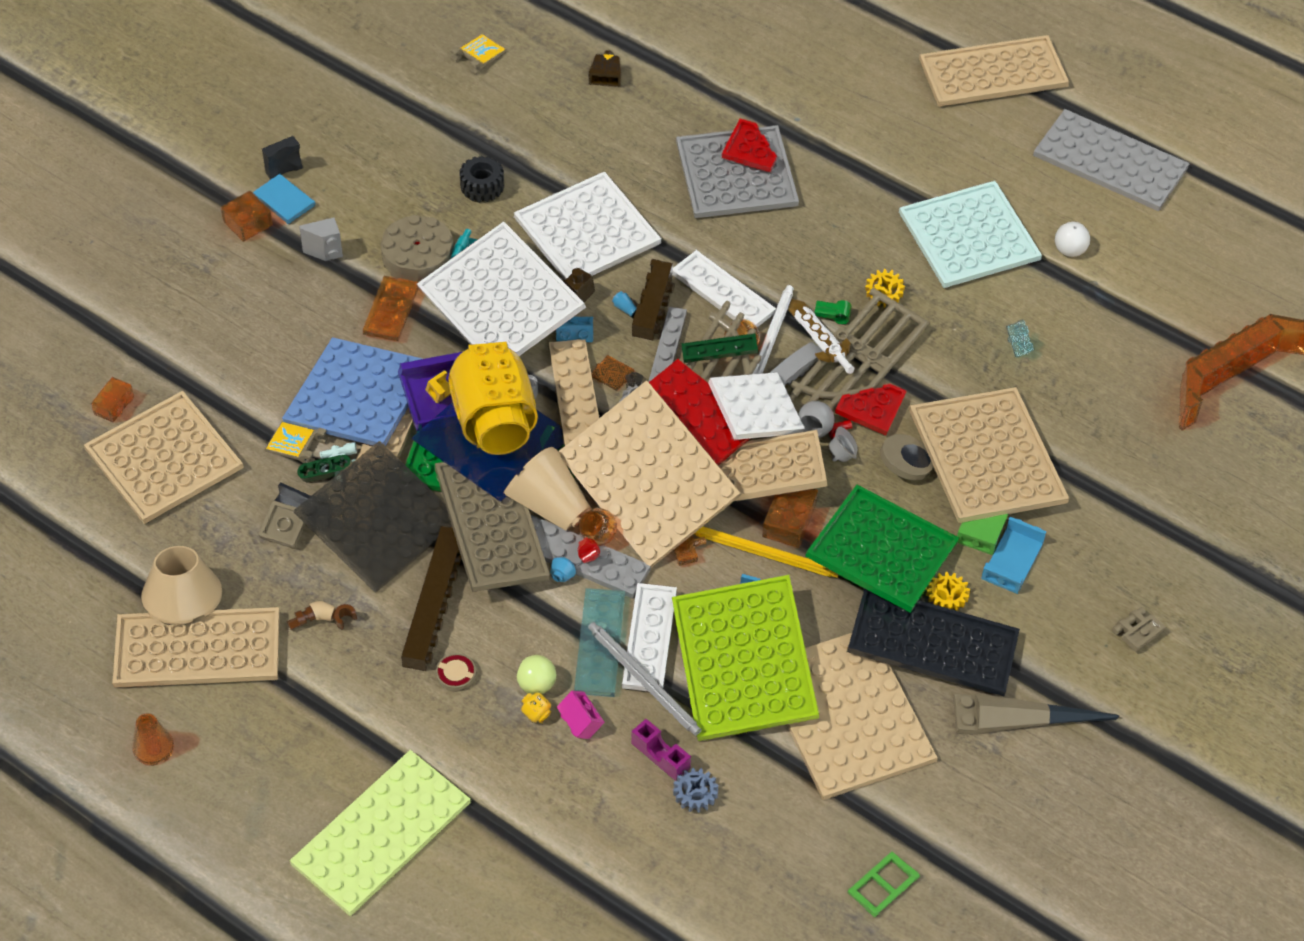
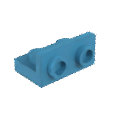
(576, 329)

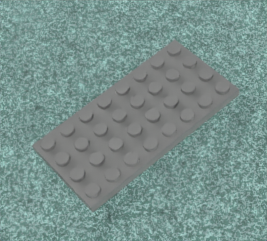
(1111, 159)

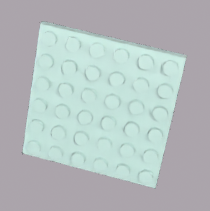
(969, 234)

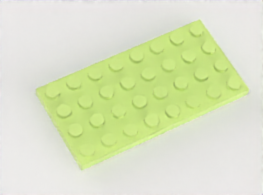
(380, 832)

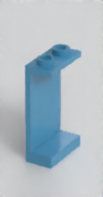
(1014, 555)

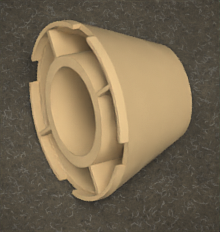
(180, 587)

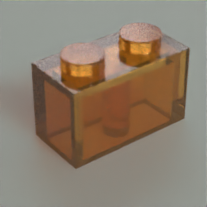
(112, 399)

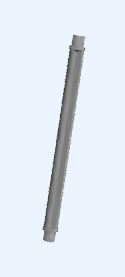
(646, 680)

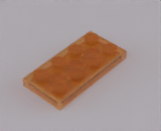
(390, 308)

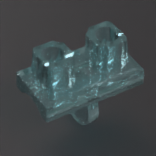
(1019, 338)

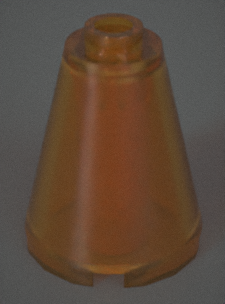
(151, 741)

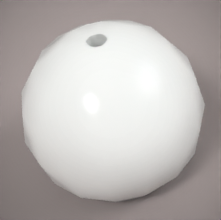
(1072, 239)

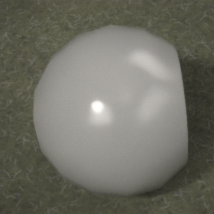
(817, 416)

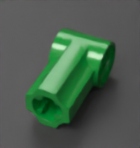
(838, 311)

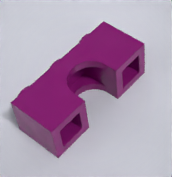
(648, 740)

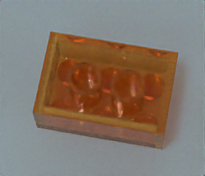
(790, 516)

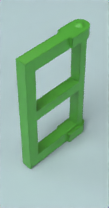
(872, 874)

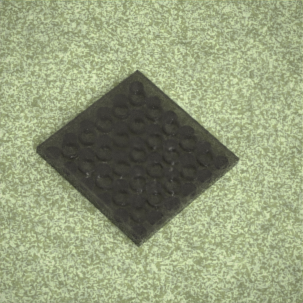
(375, 516)

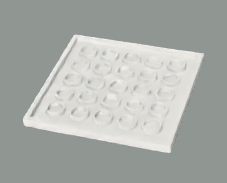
(587, 227)

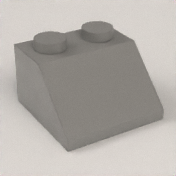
(321, 239)

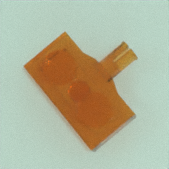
(686, 552)

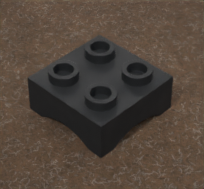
(282, 157)

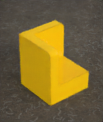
(438, 387)

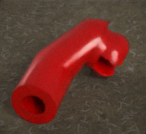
(844, 424)

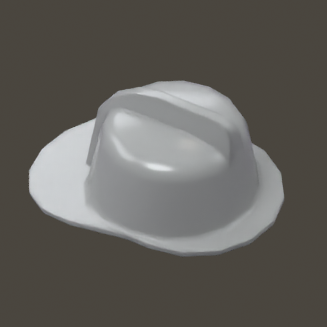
(843, 446)

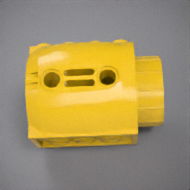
(493, 397)

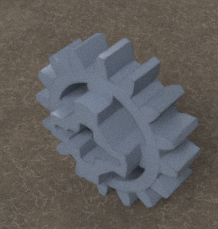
(695, 788)

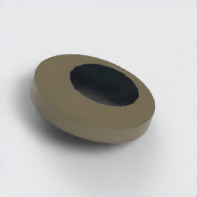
(906, 457)

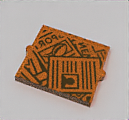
(611, 372)

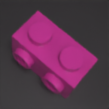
(580, 714)

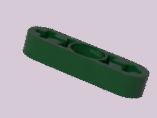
(318, 464)

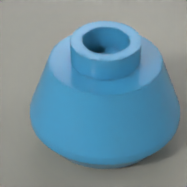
(562, 569)

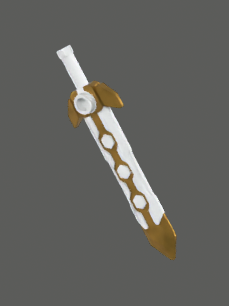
(830, 347)

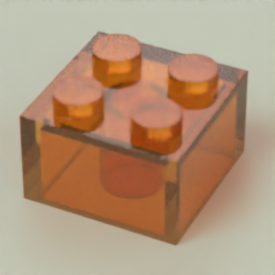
(246, 216)

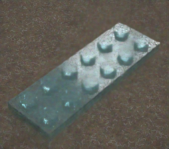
(595, 664)

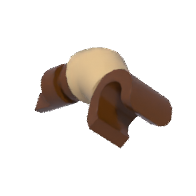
(322, 611)

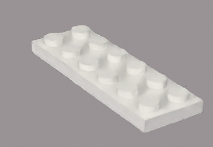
(719, 286)
(650, 633)

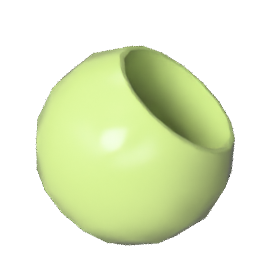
(536, 674)

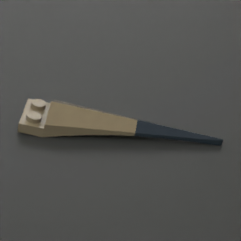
(991, 713)

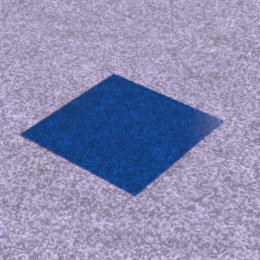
(488, 471)

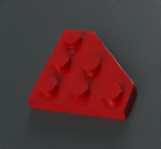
(749, 147)
(872, 407)

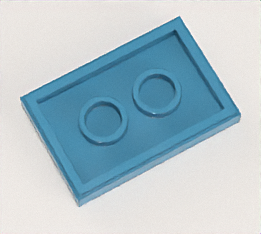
(284, 198)

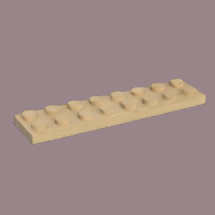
(573, 387)

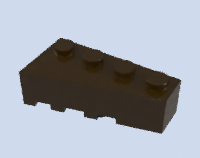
(653, 300)

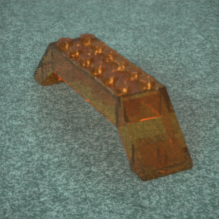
(1234, 356)

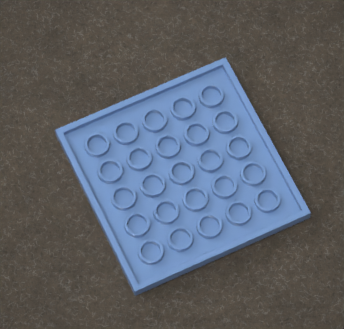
(352, 393)

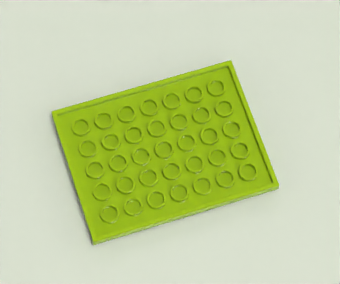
(744, 658)

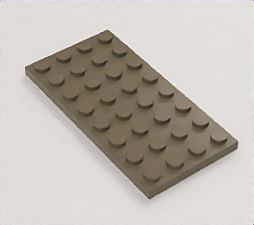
(492, 535)

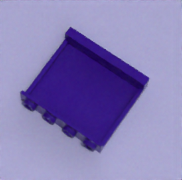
(414, 379)

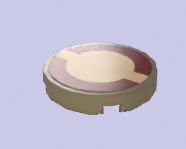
(456, 672)

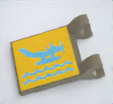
(480, 51)
(294, 441)

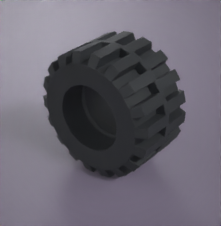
(482, 178)

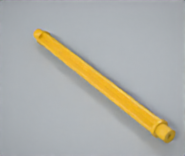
(763, 550)

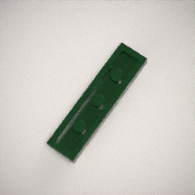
(719, 348)

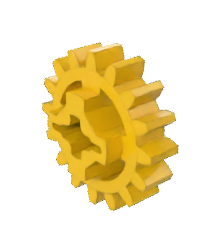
(889, 282)
(948, 591)

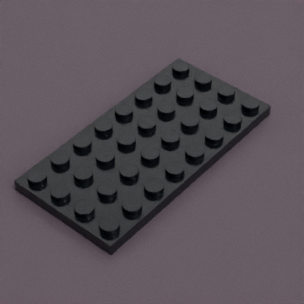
(935, 642)

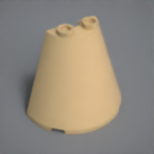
(549, 490)

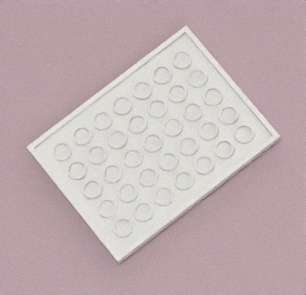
(501, 292)

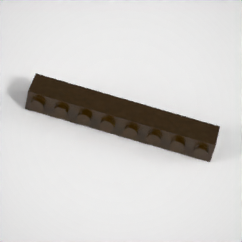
(432, 602)

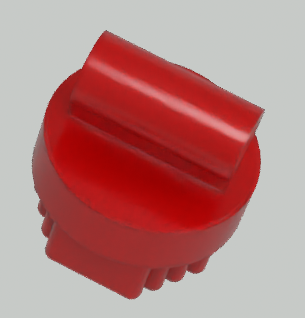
(588, 550)

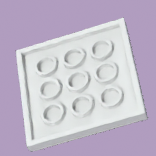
(756, 405)

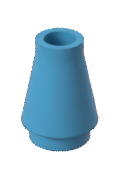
(624, 303)

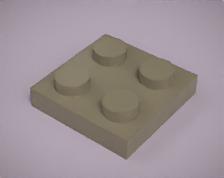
(282, 525)

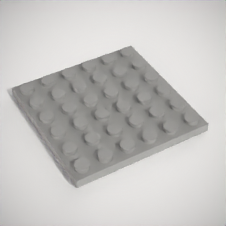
(728, 187)

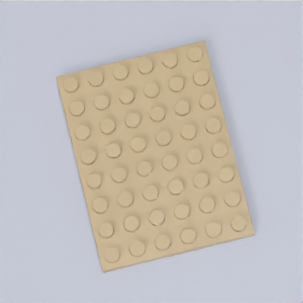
(988, 455)
(649, 474)
(862, 725)

